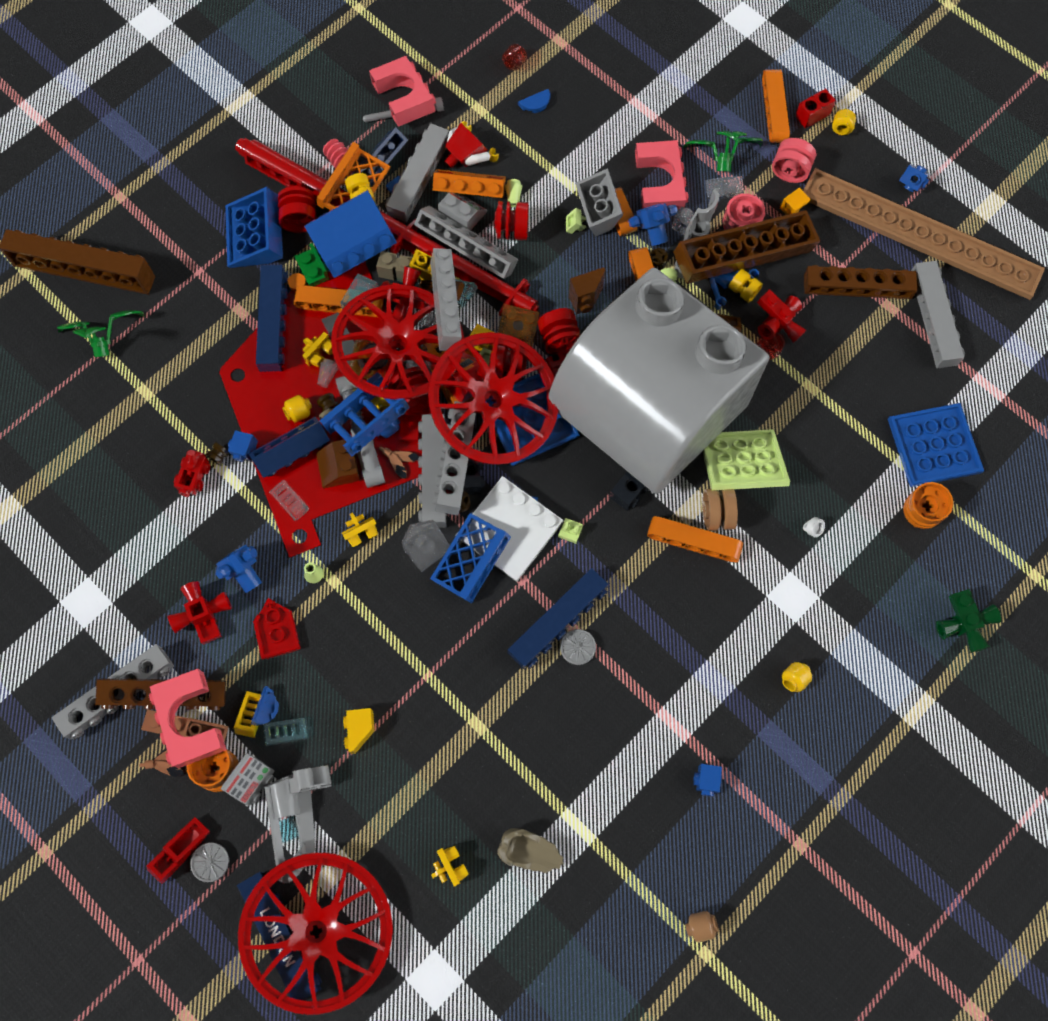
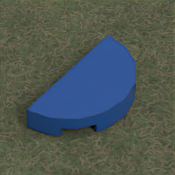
(536, 102)
(266, 708)

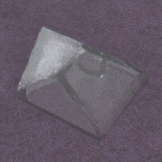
(424, 543)

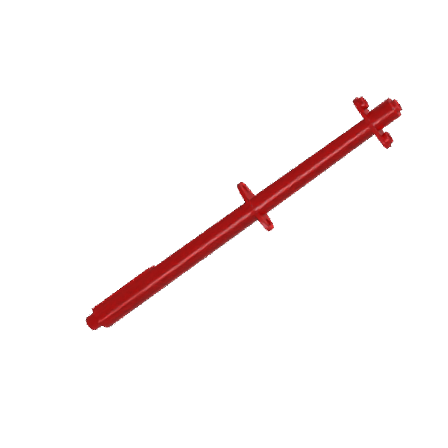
(292, 174)

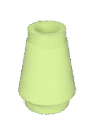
(513, 191)
(314, 576)

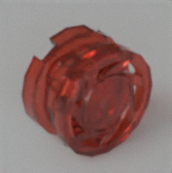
(773, 346)

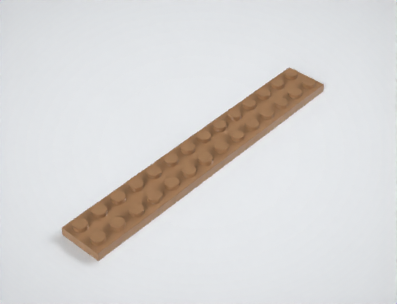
(924, 234)

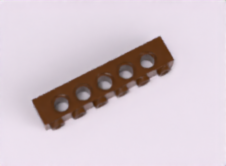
(868, 287)
(106, 686)

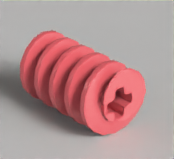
(335, 151)

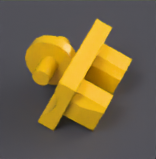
(315, 348)
(352, 533)
(446, 857)

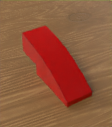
(177, 850)

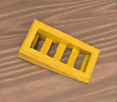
(239, 727)

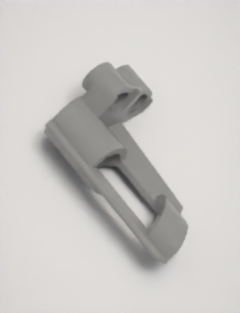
(700, 223)
(293, 797)

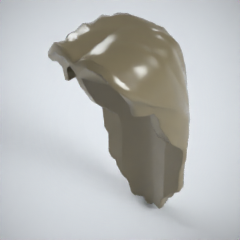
(528, 851)

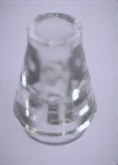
(327, 371)

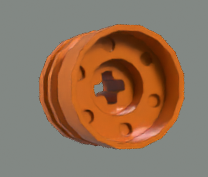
(934, 498)
(203, 772)

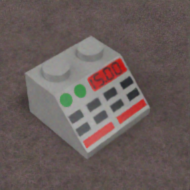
(461, 210)
(248, 780)

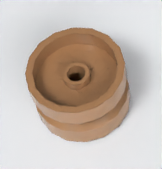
(719, 509)

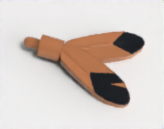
(396, 457)
(161, 764)

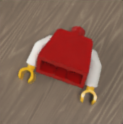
(466, 147)

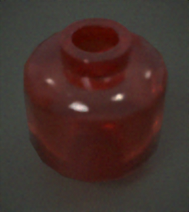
(514, 57)

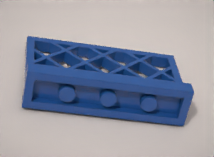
(485, 563)

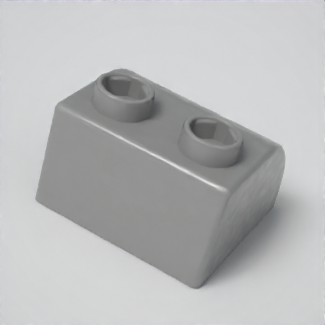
(656, 379)

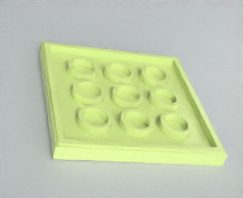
(745, 461)

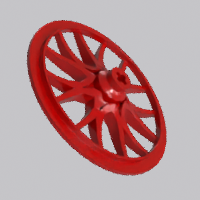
(388, 339)
(499, 391)
(309, 946)

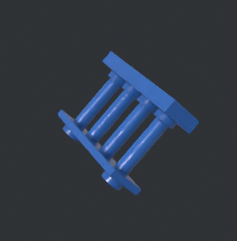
(351, 405)

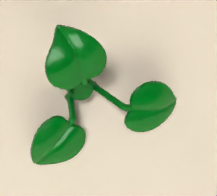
(725, 159)
(99, 345)

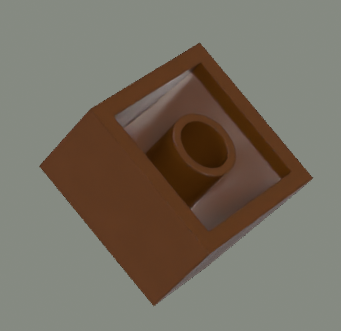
(586, 289)
(337, 465)

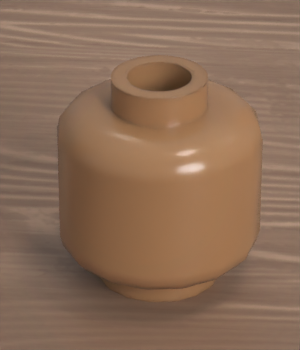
(702, 926)

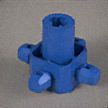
(653, 220)
(239, 566)

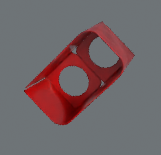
(819, 113)

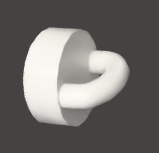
(814, 527)

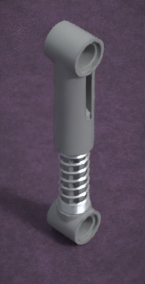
(367, 456)

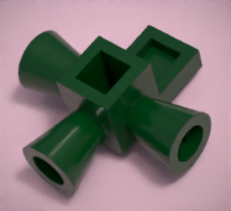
(968, 620)

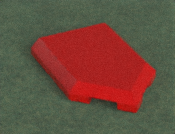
(275, 630)

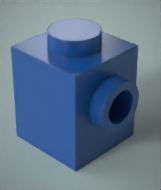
(242, 445)
(708, 779)

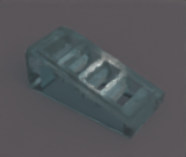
(276, 725)

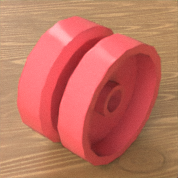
(794, 160)
(743, 210)

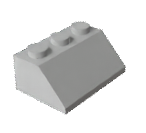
(599, 202)

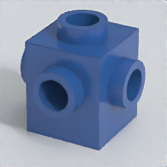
(908, 177)

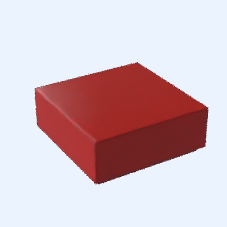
(409, 432)

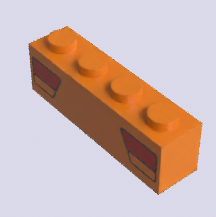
(469, 183)

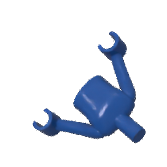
(724, 281)

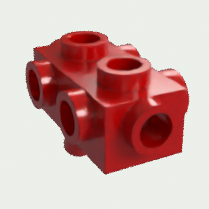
(192, 470)

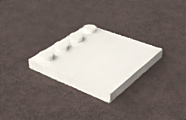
(522, 518)

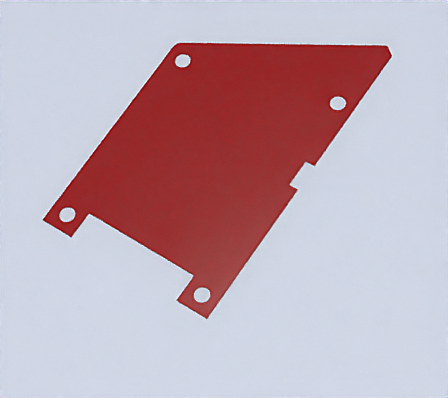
(259, 412)

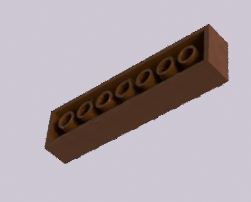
(746, 246)
(77, 261)

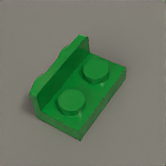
(312, 266)

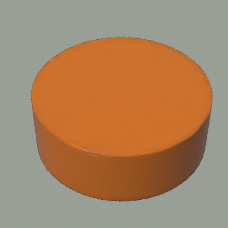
(296, 280)

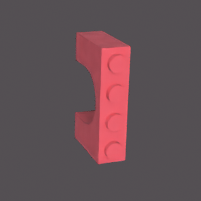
(403, 73)
(666, 156)
(167, 698)

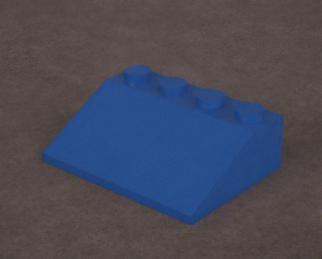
(253, 230)
(350, 234)

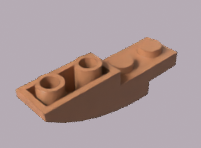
(185, 726)

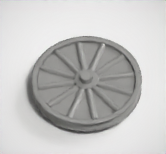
(578, 647)
(209, 862)

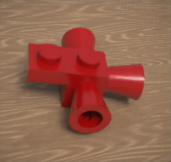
(409, 278)
(780, 316)
(200, 613)

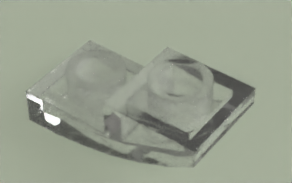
(728, 186)

